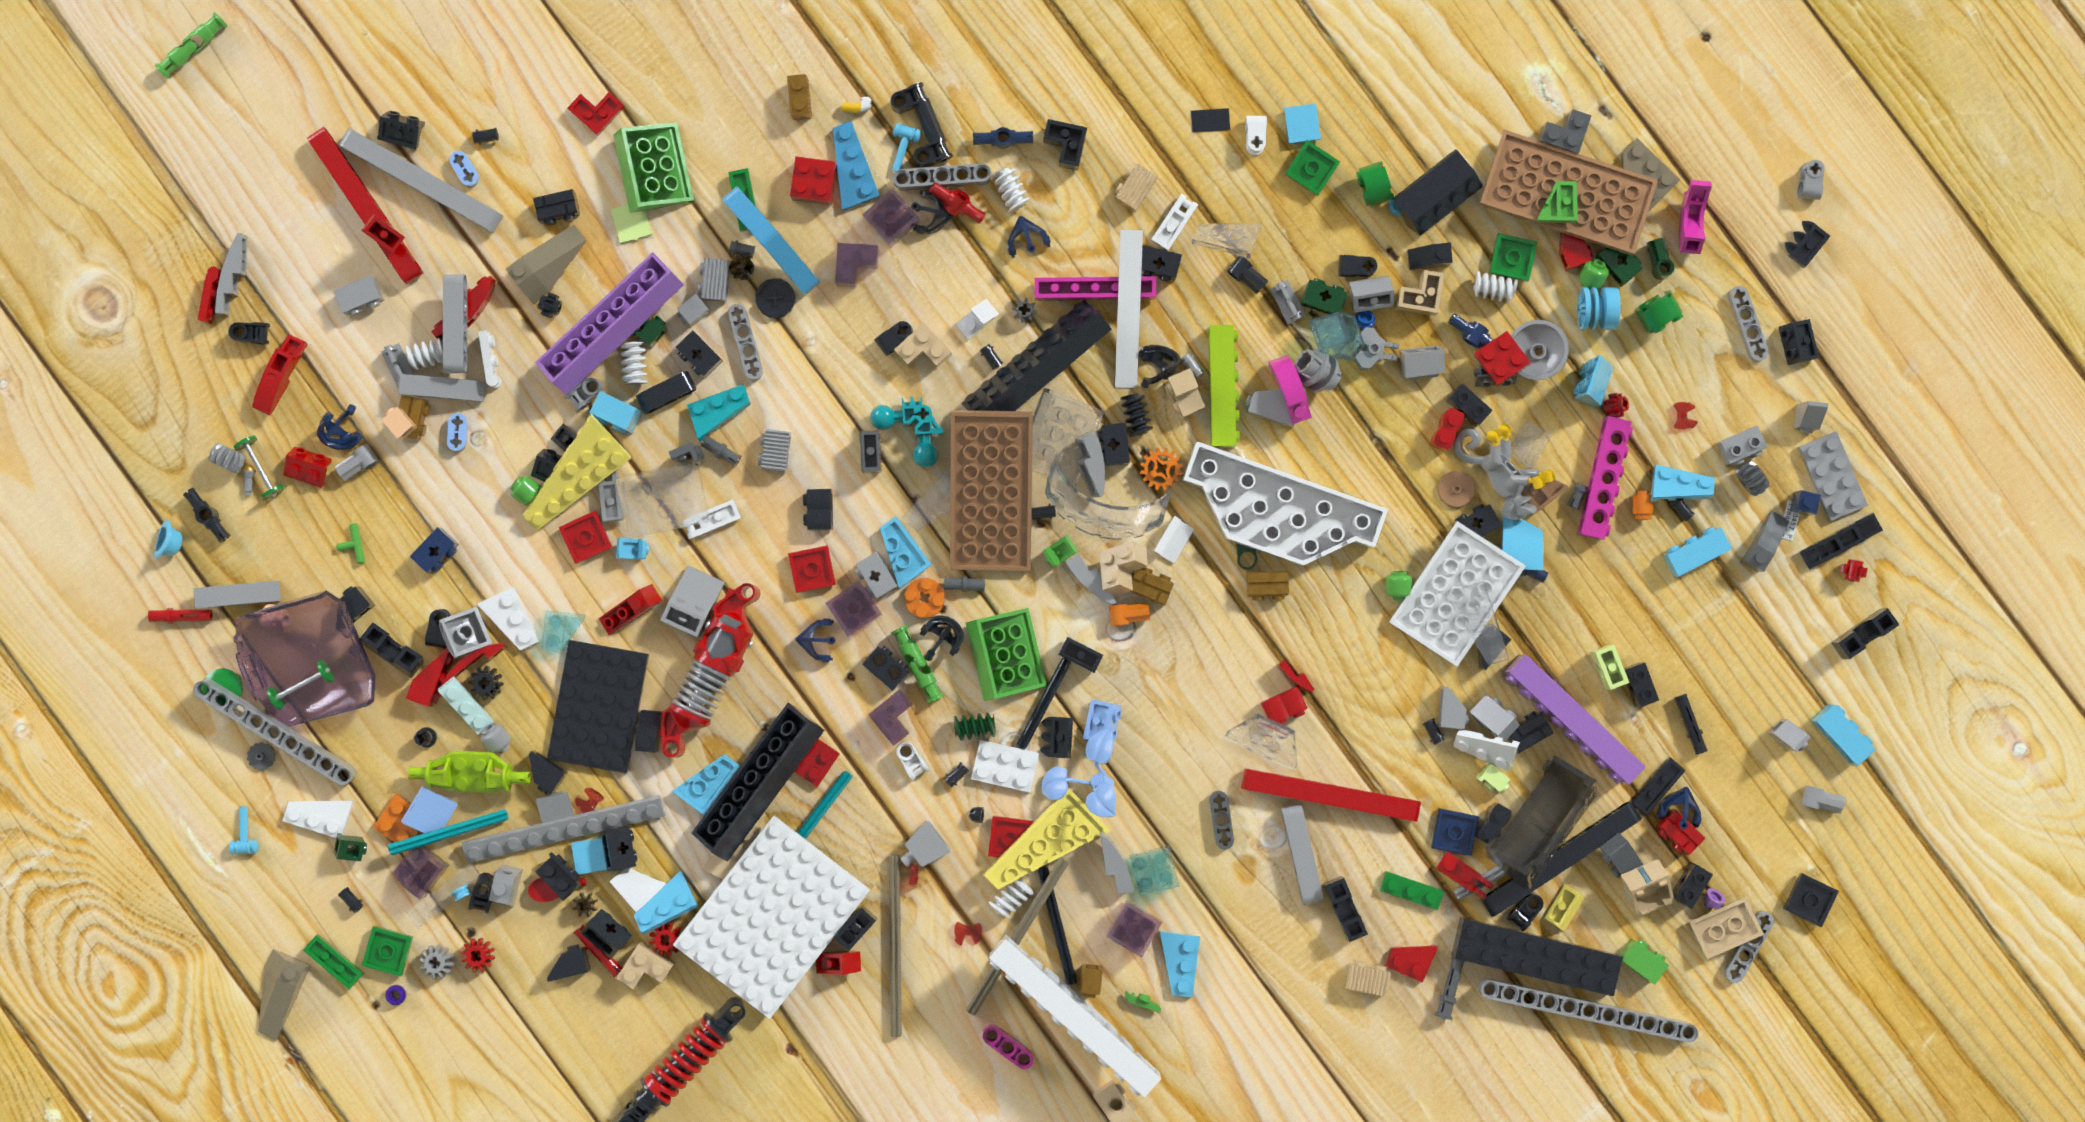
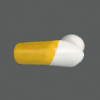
(857, 107)

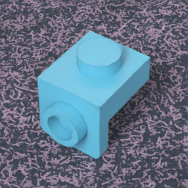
(632, 548)

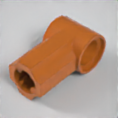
(1125, 613)

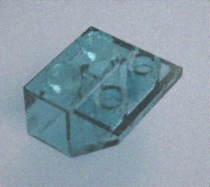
(1338, 335)
(1154, 870)

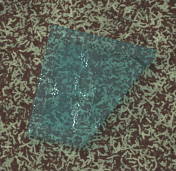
(559, 629)

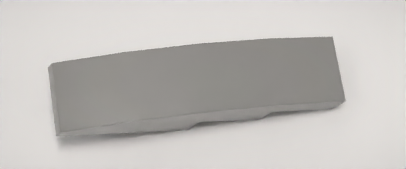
(234, 266)
(441, 387)
(237, 594)

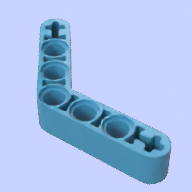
(771, 240)

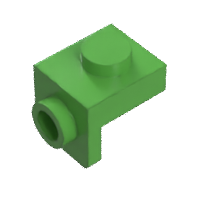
(1060, 551)

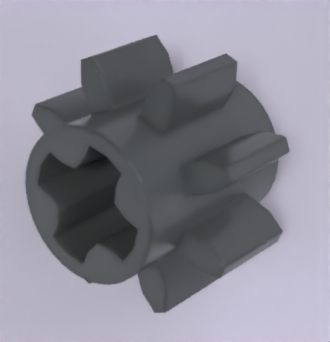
(1028, 314)

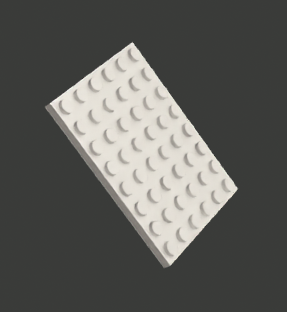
(771, 917)

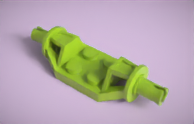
(469, 773)

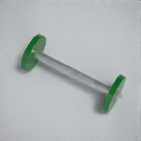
(245, 443)
(276, 698)

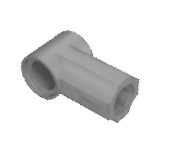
(362, 459)
(1817, 798)

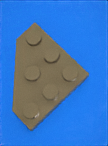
(1642, 161)

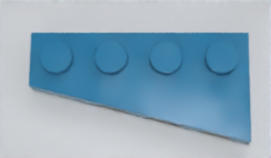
(853, 170)

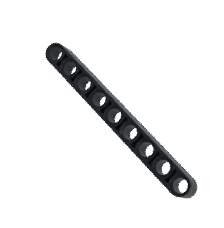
(1566, 856)

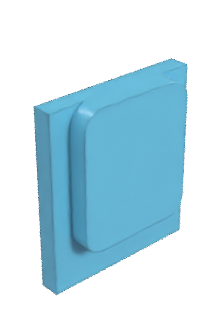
(1302, 123)
(588, 856)

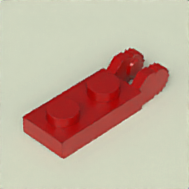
(209, 294)
(1463, 874)

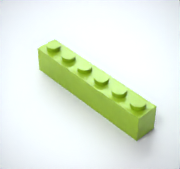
(1222, 386)

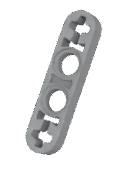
(1744, 325)
(744, 342)
(1752, 949)

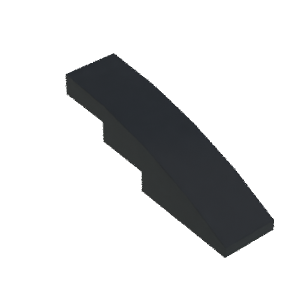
(1841, 540)

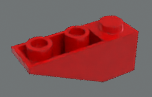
(1573, 251)
(630, 609)
(426, 684)

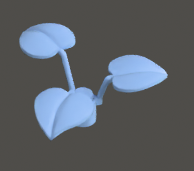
(1102, 799)

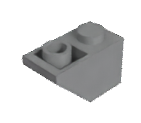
(1789, 736)

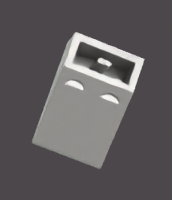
(692, 601)

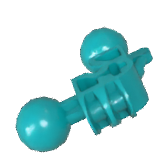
(884, 417)

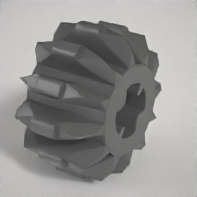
(1752, 478)

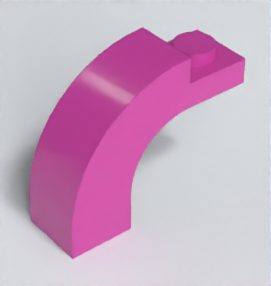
(1692, 217)
(1291, 387)

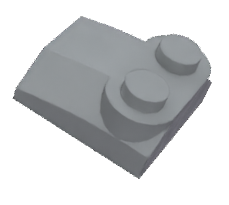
(464, 632)

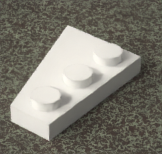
(511, 617)
(1490, 750)
(320, 816)

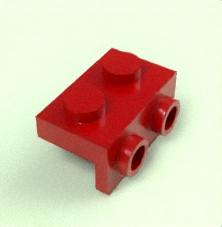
(306, 466)

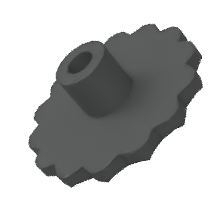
(261, 756)

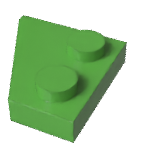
(1560, 204)

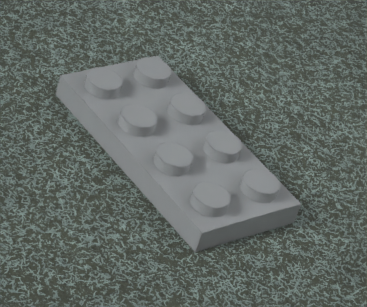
(1832, 476)

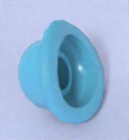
(168, 541)

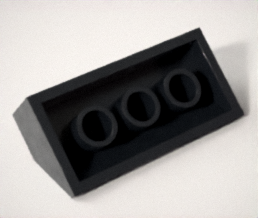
(1437, 192)

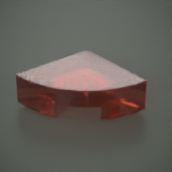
(913, 880)

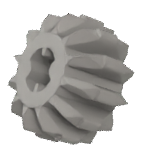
(226, 458)
(441, 956)

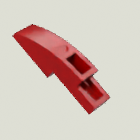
(476, 302)
(276, 374)

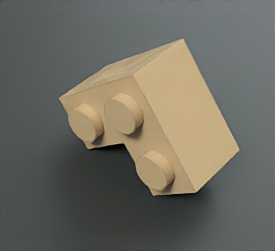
(1422, 300)
(923, 342)
(1185, 393)
(1118, 564)
(644, 961)

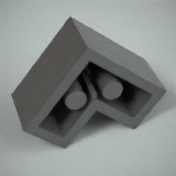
(1570, 135)

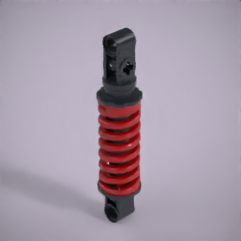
(667, 1080)

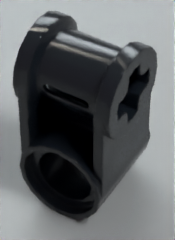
(1353, 266)
(253, 332)
(891, 339)
(433, 634)
(480, 894)
(1525, 912)

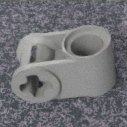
(1811, 183)
(583, 394)

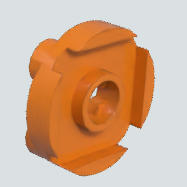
(923, 609)

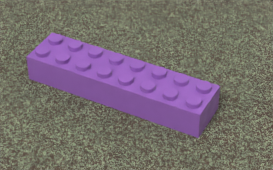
(609, 323)
(1574, 719)

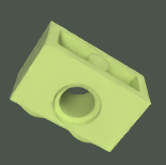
(1609, 667)

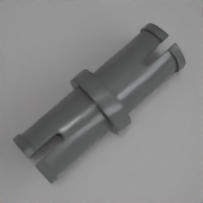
(721, 451)
(964, 584)

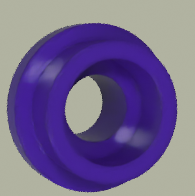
(391, 999)

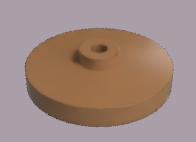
(1456, 488)

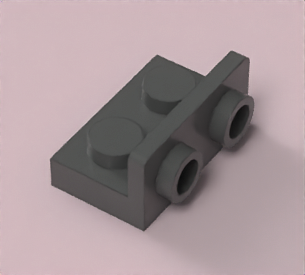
(684, 453)

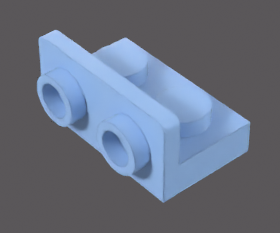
(1101, 717)

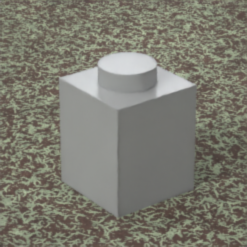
(693, 310)

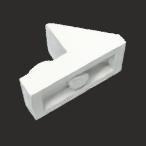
(977, 319)

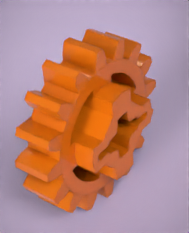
(1152, 474)

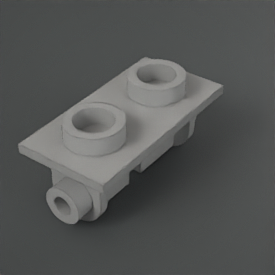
(1287, 302)
(396, 361)

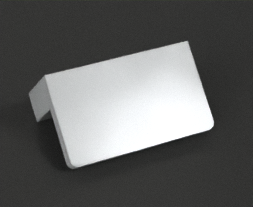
(1173, 540)

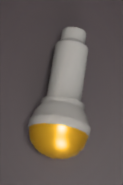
(248, 473)

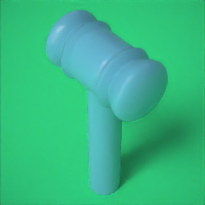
(905, 133)
(243, 846)

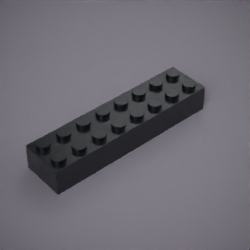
(1040, 361)
(757, 782)
(1537, 956)

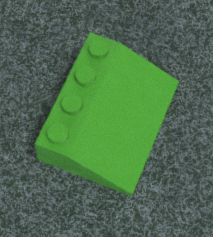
(653, 166)
(1006, 654)

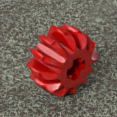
(659, 937)
(470, 954)

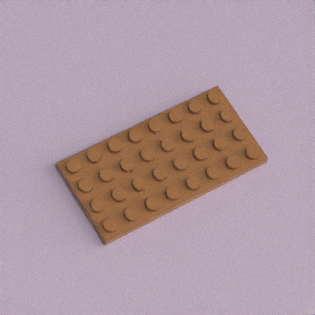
(1609, 198)
(991, 490)

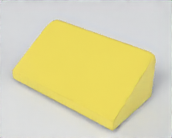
(1564, 907)

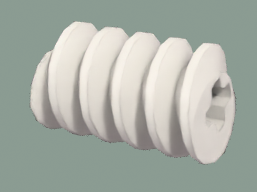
(1010, 189)
(1493, 287)
(425, 354)
(633, 363)
(1011, 897)

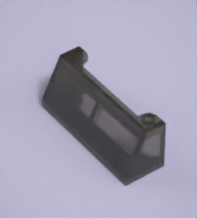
(1543, 822)

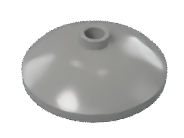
(1543, 336)

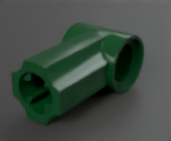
(1659, 256)

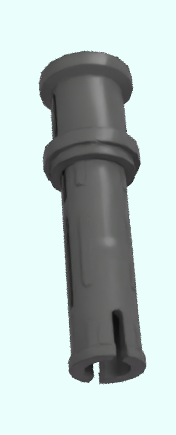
(1448, 998)

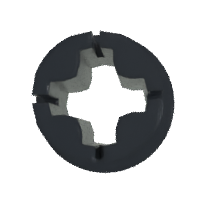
(431, 735)

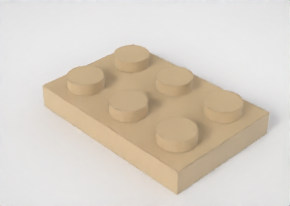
(1726, 928)

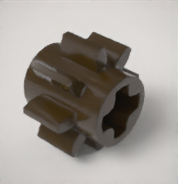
(741, 267)
(579, 906)

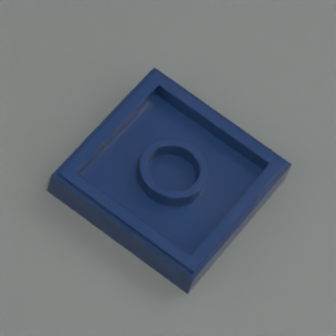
(1454, 832)

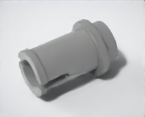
(1189, 362)

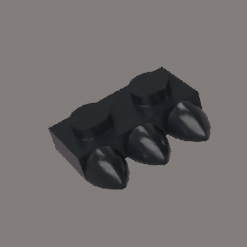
(1808, 243)
(1059, 737)

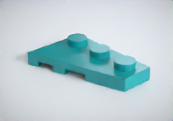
(714, 410)

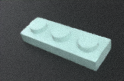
(465, 705)

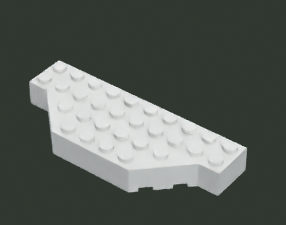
(1279, 510)
(1076, 1014)

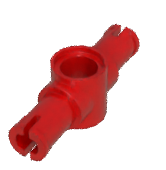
(957, 202)

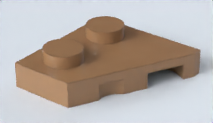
(1544, 495)

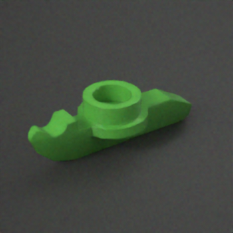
(1142, 1001)

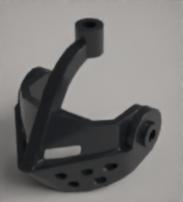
(941, 216)
(1155, 354)
(944, 634)

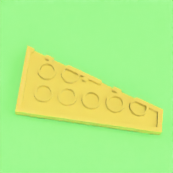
(582, 466)
(1052, 835)

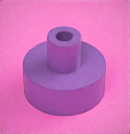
(1713, 899)

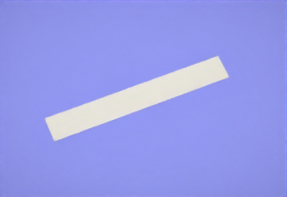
(1128, 308)

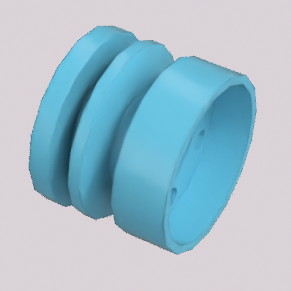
(1597, 308)

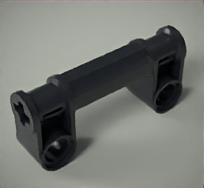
(928, 122)

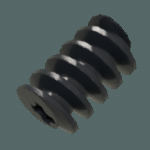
(1136, 414)

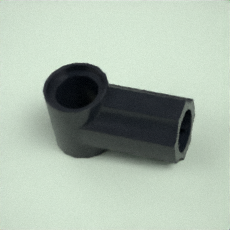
(1243, 271)

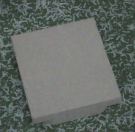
(554, 806)

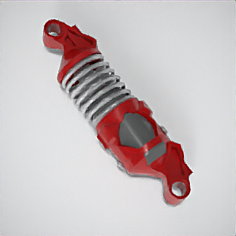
(716, 661)

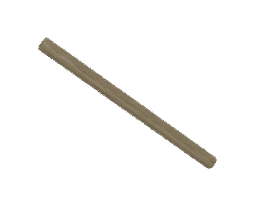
(1019, 932)
(895, 946)

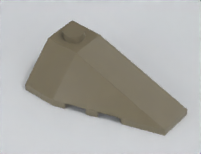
(543, 266)
(281, 986)

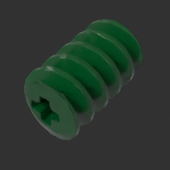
(974, 726)

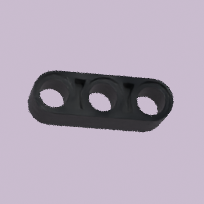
(666, 392)

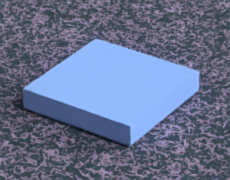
(429, 811)

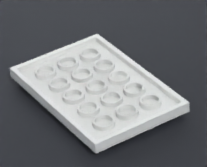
(1459, 562)

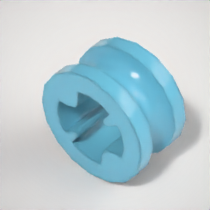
(461, 892)

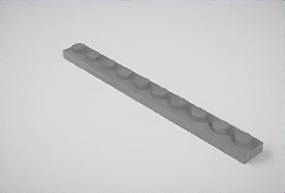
(563, 829)

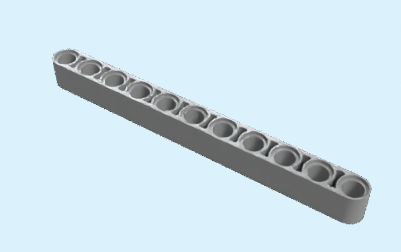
(1596, 1014)

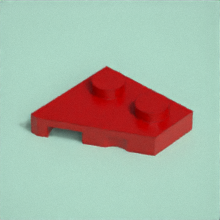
(1411, 960)

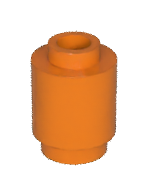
(1642, 506)

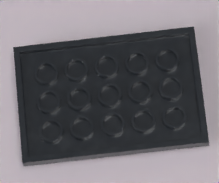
(598, 706)

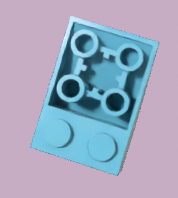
(1593, 381)

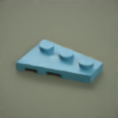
(1675, 483)
(903, 552)
(705, 786)
(666, 905)
(1181, 961)

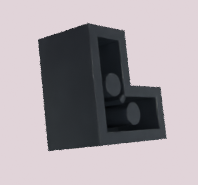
(1070, 138)

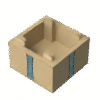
(1647, 888)

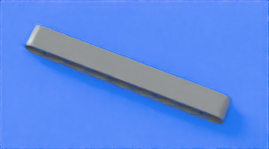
(420, 180)
(264, 731)

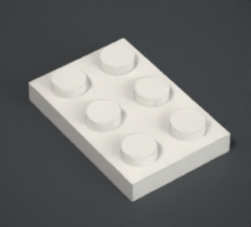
(1005, 766)

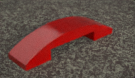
(489, 651)

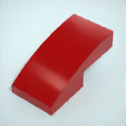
(1300, 680)

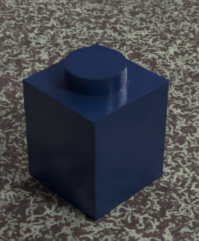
(1805, 503)

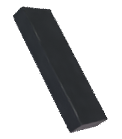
(1657, 786)

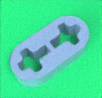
(460, 171)
(462, 433)

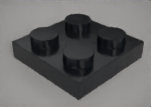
(1810, 900)

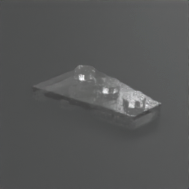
(1229, 238)

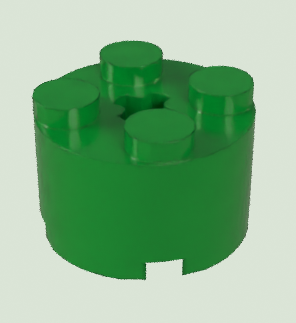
(1375, 183)
(1659, 311)

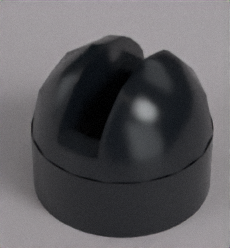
(977, 814)

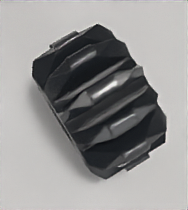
(482, 676)

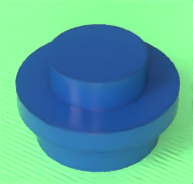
(1365, 319)

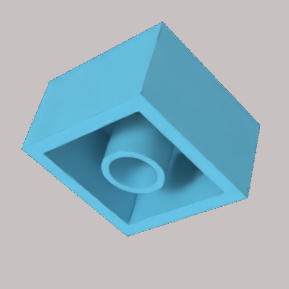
(620, 414)

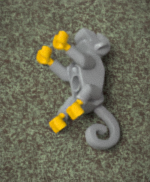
(1503, 474)

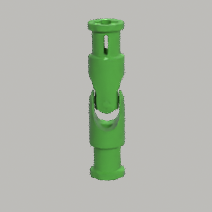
(179, 55)
(910, 652)

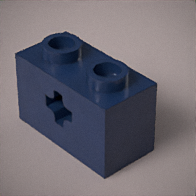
(424, 553)

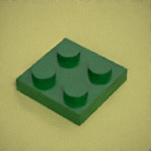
(1312, 167)
(1513, 257)
(387, 951)

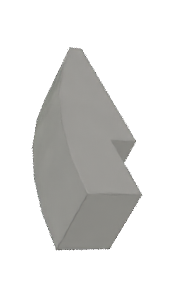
(1091, 463)
(1089, 579)
(1116, 865)

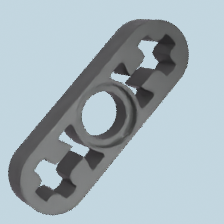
(1229, 834)

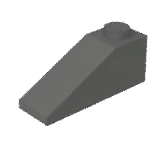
(1765, 543)

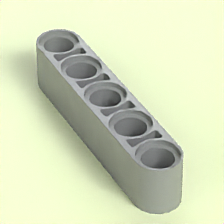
(932, 173)
(455, 323)
(1302, 854)

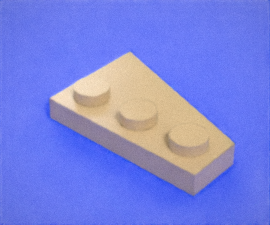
(720, 867)

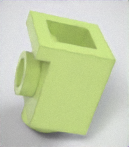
(1493, 779)

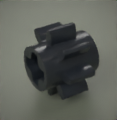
(550, 305)

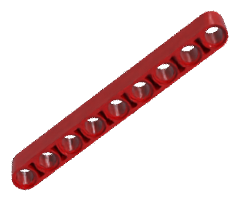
(361, 199)
(1331, 795)

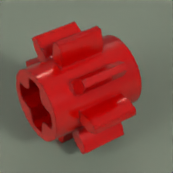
(1616, 405)
(1854, 570)

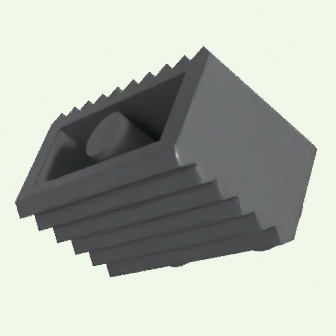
(870, 451)
(1620, 855)

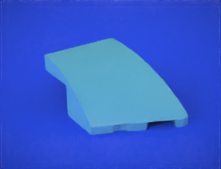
(1523, 542)

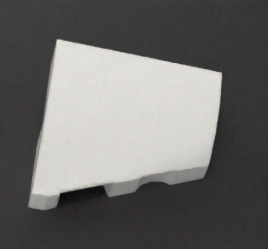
(636, 887)

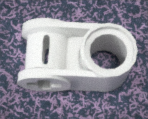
(1255, 131)
(912, 761)

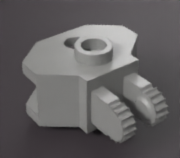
(1374, 350)

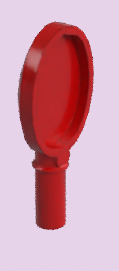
(541, 892)

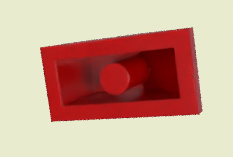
(383, 233)
(838, 962)

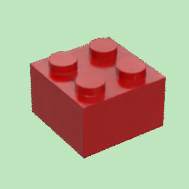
(813, 180)

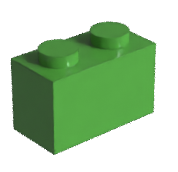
(1643, 961)

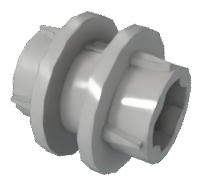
(1318, 370)

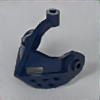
(1022, 225)
(347, 439)
(805, 639)
(1683, 797)

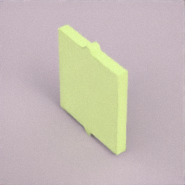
(630, 225)

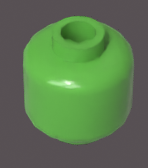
(1593, 274)
(524, 490)
(1398, 585)

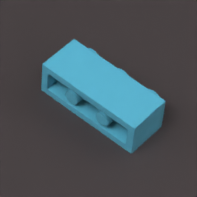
(1697, 551)
(1843, 734)

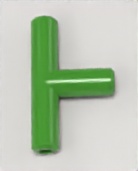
(355, 543)

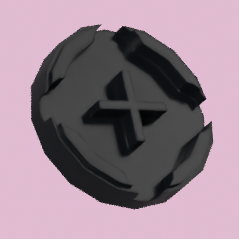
(775, 298)

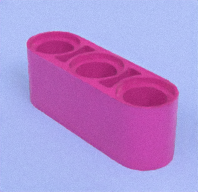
(1012, 1055)

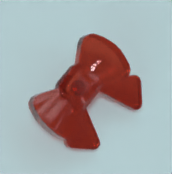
(1682, 420)
(594, 798)
(961, 930)

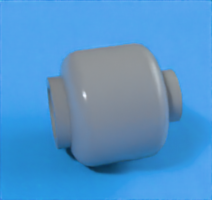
(495, 738)

